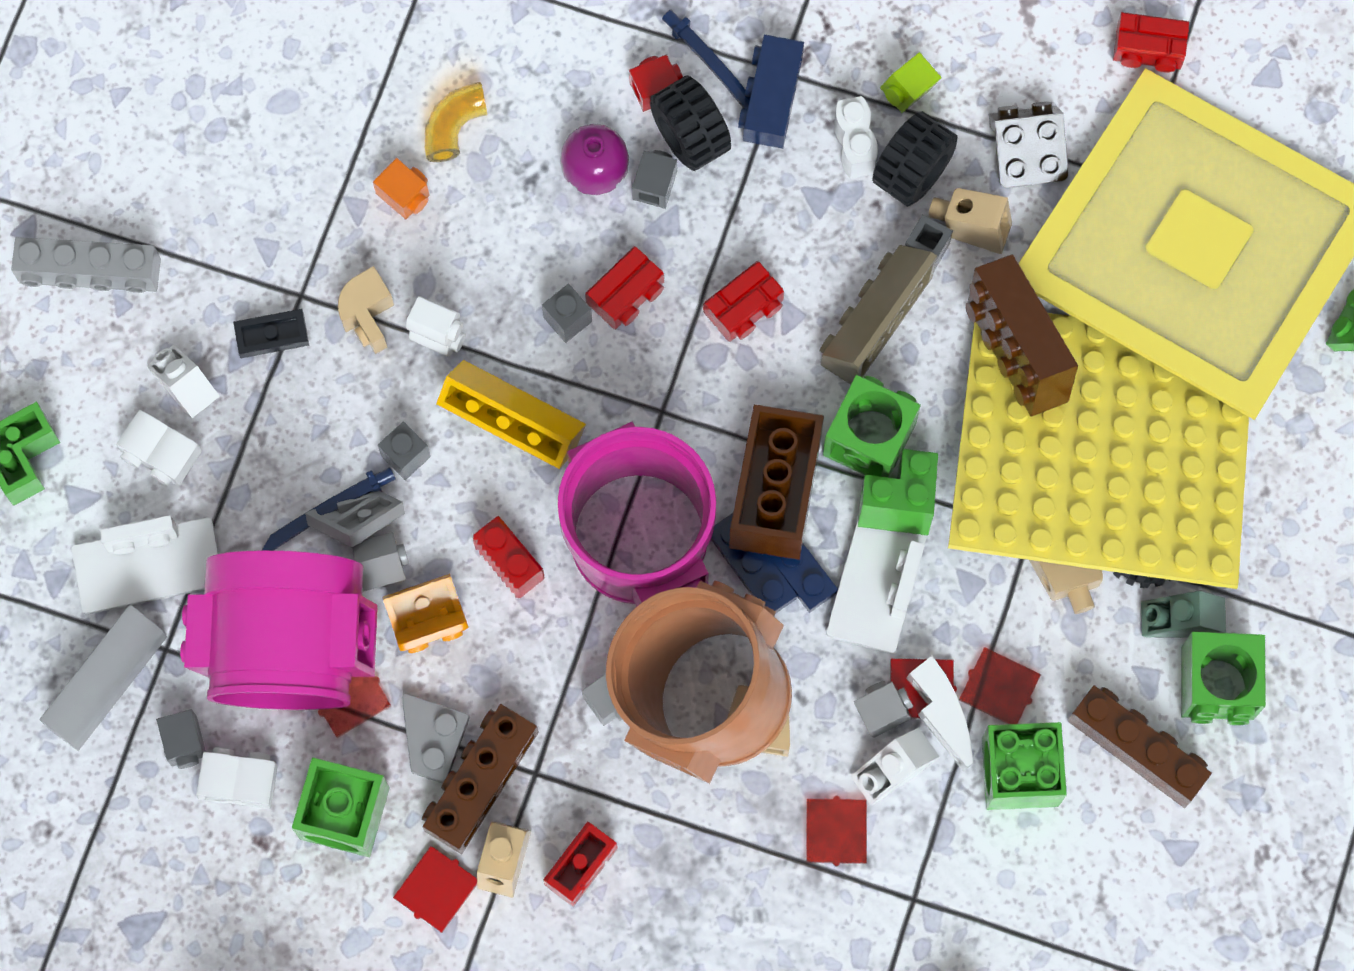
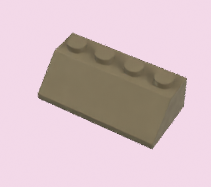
(878, 313)

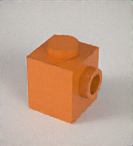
(402, 188)

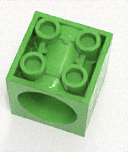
(864, 457)
(1243, 652)
(1024, 766)
(340, 807)

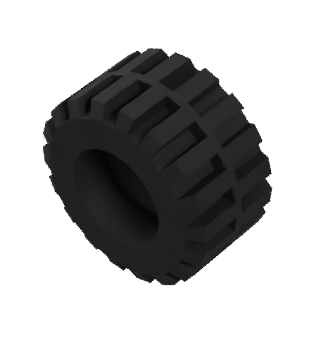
(690, 123)
(914, 158)

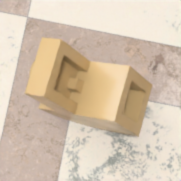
(360, 302)

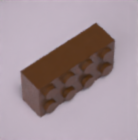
(1021, 335)
(776, 482)

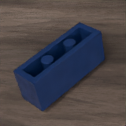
(771, 91)

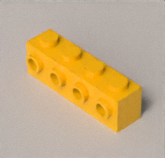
(510, 413)

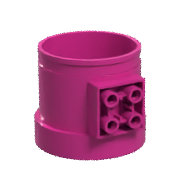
(637, 453)
(280, 630)

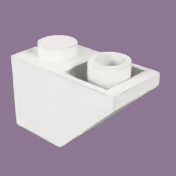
(183, 380)
(894, 765)

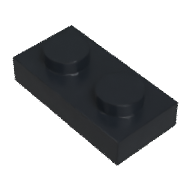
(271, 333)

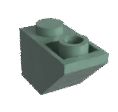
(1183, 614)

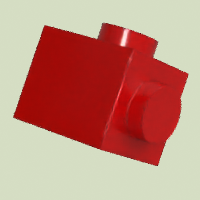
(651, 77)

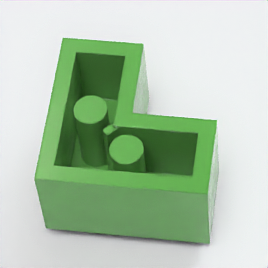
(22, 438)
(902, 502)

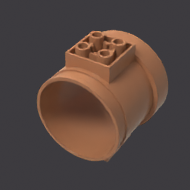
(651, 644)

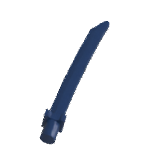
(682, 29)
(372, 483)

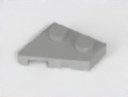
(357, 517)
(432, 736)

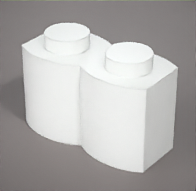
(855, 136)
(435, 327)
(158, 448)
(237, 779)

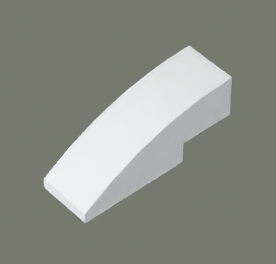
(944, 712)

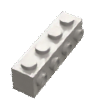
(86, 264)

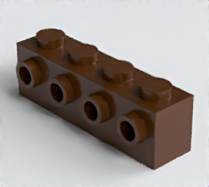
(1140, 746)
(480, 778)

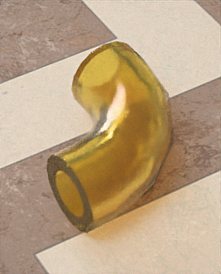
(448, 118)

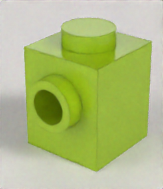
(910, 82)

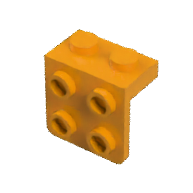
(425, 614)

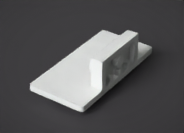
(143, 562)
(876, 588)

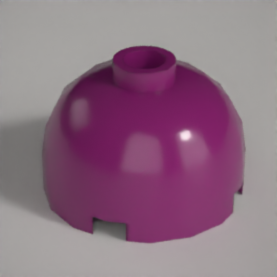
(594, 159)

